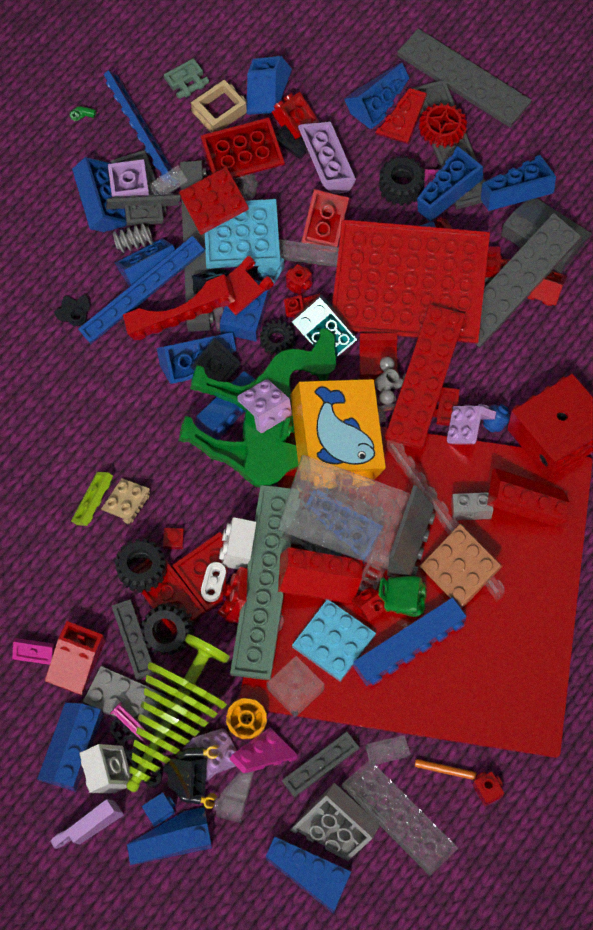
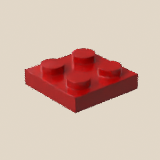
(235, 594)

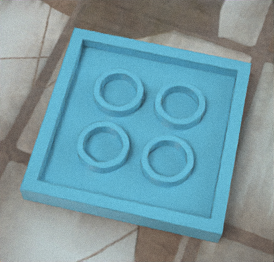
(333, 640)

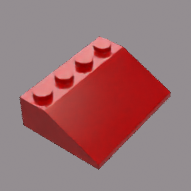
(243, 148)

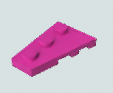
(263, 751)

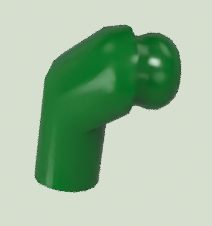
(80, 112)

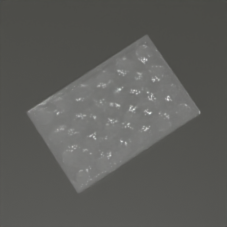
(343, 511)

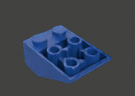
(266, 84)

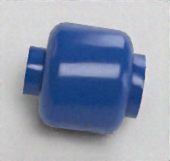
(501, 418)

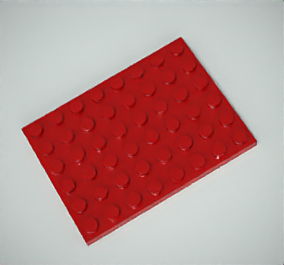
(397, 270)

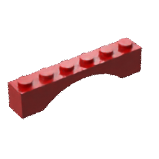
(214, 294)

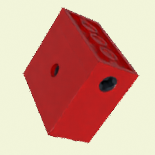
(555, 426)

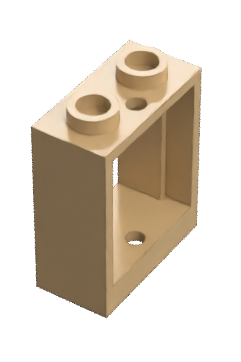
(225, 119)

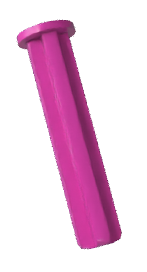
(130, 721)

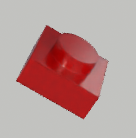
(173, 538)

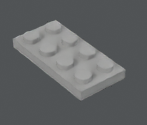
(111, 688)

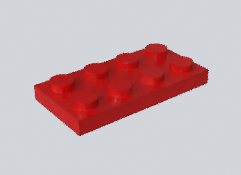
(170, 590)

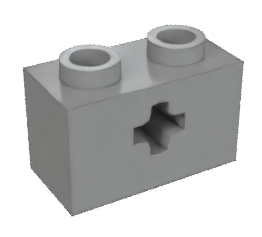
(471, 506)

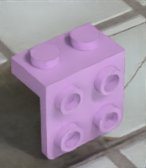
(266, 404)
(466, 422)
(226, 749)

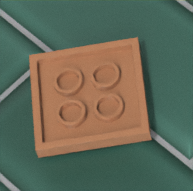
(461, 566)

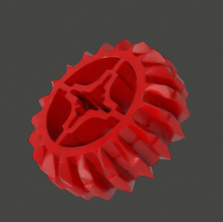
(452, 130)

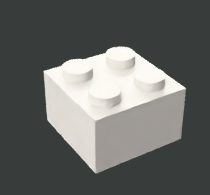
(238, 543)
(105, 768)

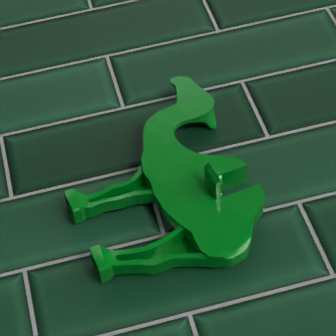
(265, 455)

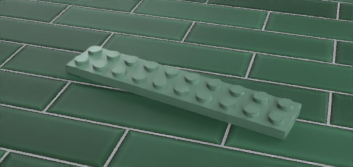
(262, 611)

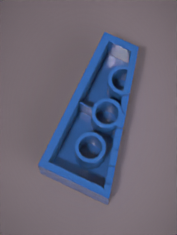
(450, 184)
(519, 185)
(313, 874)

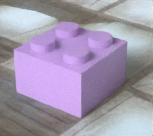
(128, 179)

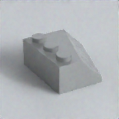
(337, 823)

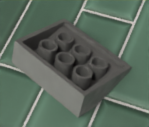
(529, 218)
(411, 535)

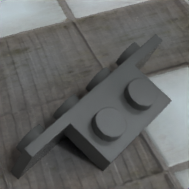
(143, 209)

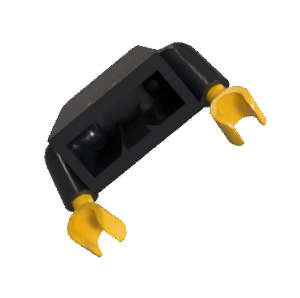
(188, 775)

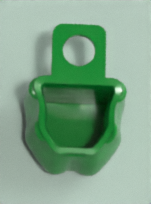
(404, 595)

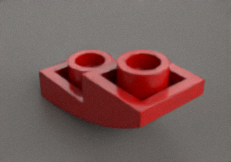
(296, 304)

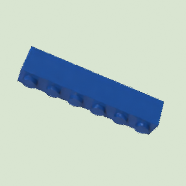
(409, 642)

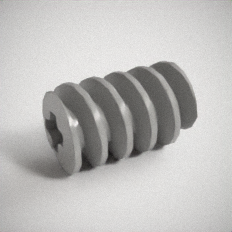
(132, 238)

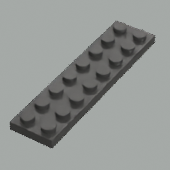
(464, 78)
(437, 93)
(524, 273)

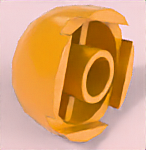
(242, 710)

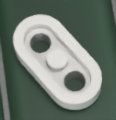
(213, 583)

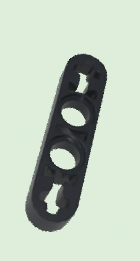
(117, 735)

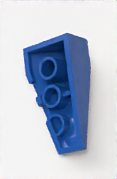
(375, 97)
(177, 358)

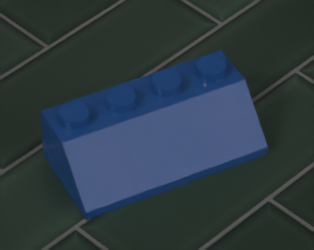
(94, 190)
(72, 735)

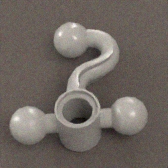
(388, 380)

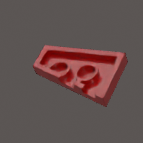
(403, 119)

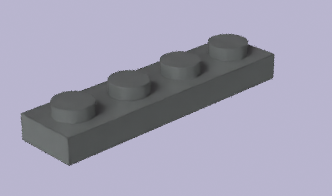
(132, 638)
(320, 764)

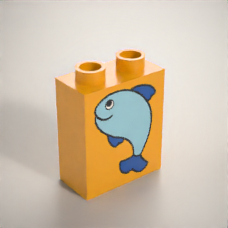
(339, 425)

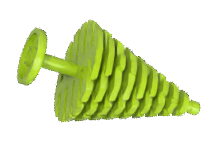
(175, 707)

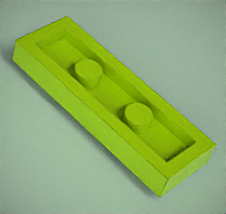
(92, 498)

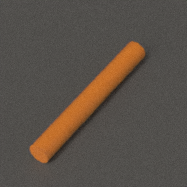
(445, 769)

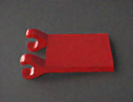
(245, 287)

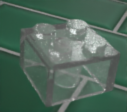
(295, 686)

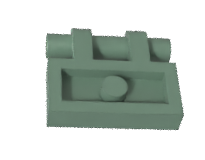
(184, 74)

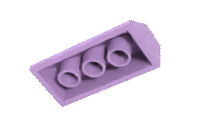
(328, 157)

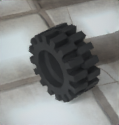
(276, 328)

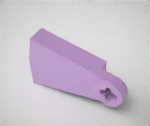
(90, 824)

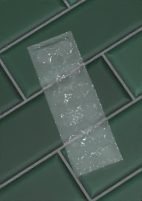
(399, 817)

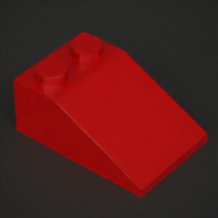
(325, 218)

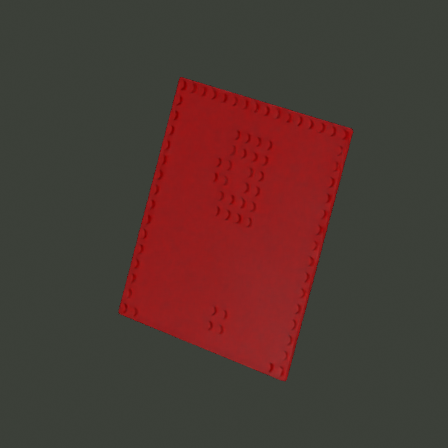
(509, 666)

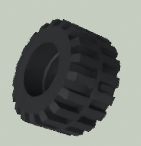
(401, 168)
(140, 550)
(155, 637)

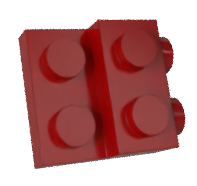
(294, 113)

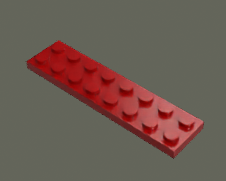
(425, 377)

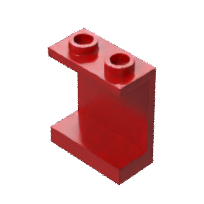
(374, 348)

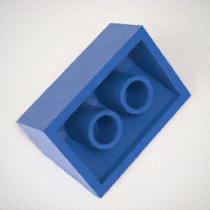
(142, 261)

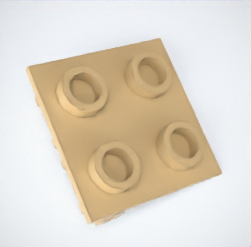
(126, 500)

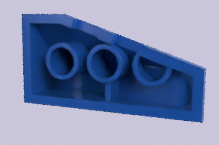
(175, 837)

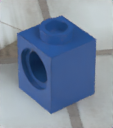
(159, 809)

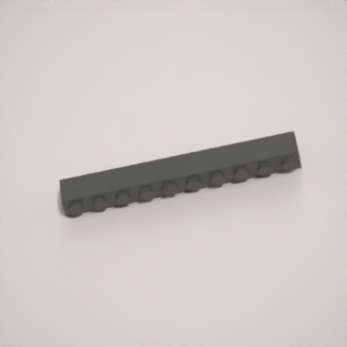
(194, 173)

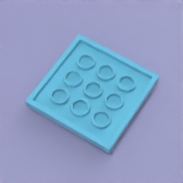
(248, 234)

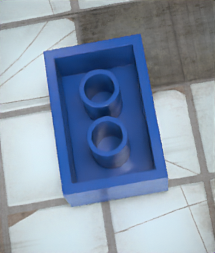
(248, 321)

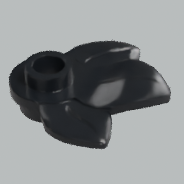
(72, 309)

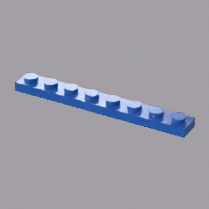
(137, 122)
(141, 290)

